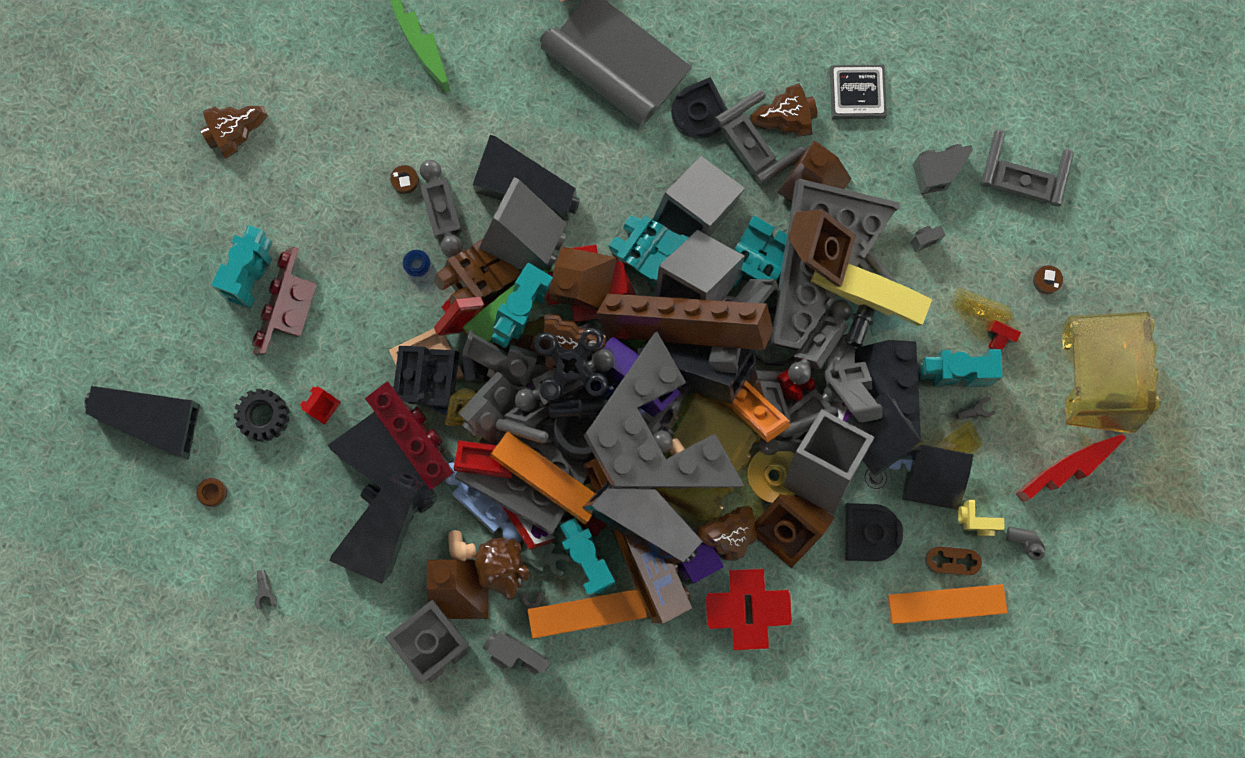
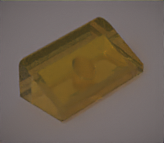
(982, 306)
(963, 439)

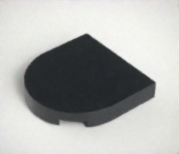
(696, 108)
(871, 532)

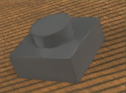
(927, 237)

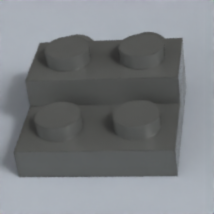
(487, 407)
(428, 642)
(508, 651)

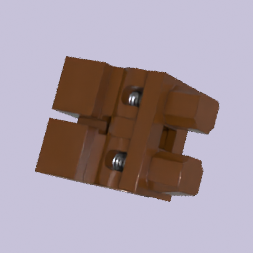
(476, 275)

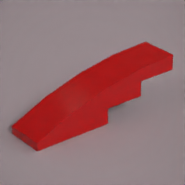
(1079, 464)

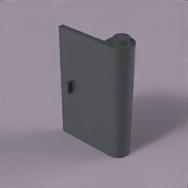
(616, 59)

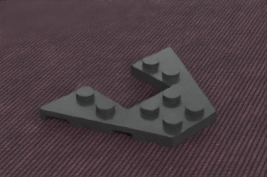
(628, 447)

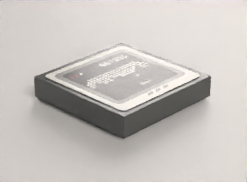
(858, 92)

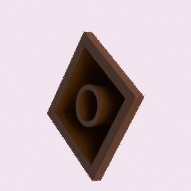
(817, 166)
(822, 243)
(581, 278)
(792, 527)
(457, 589)

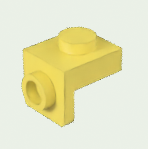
(984, 526)

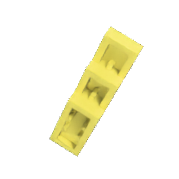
(880, 294)

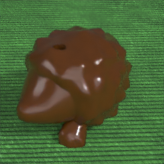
(501, 566)

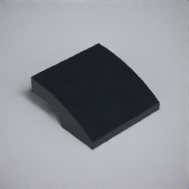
(426, 375)
(892, 435)
(938, 477)

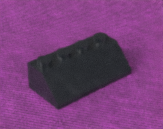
(895, 370)

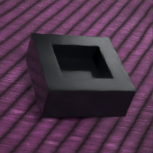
(474, 371)

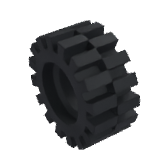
(246, 408)

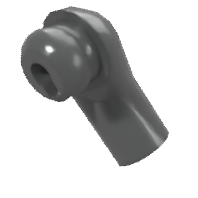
(1029, 540)

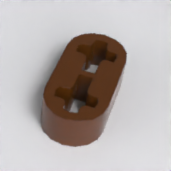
(953, 554)

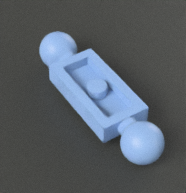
(484, 509)

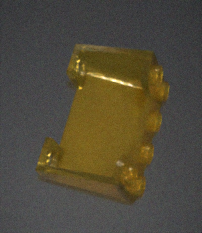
(1111, 370)
(702, 419)

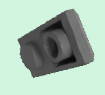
(939, 169)

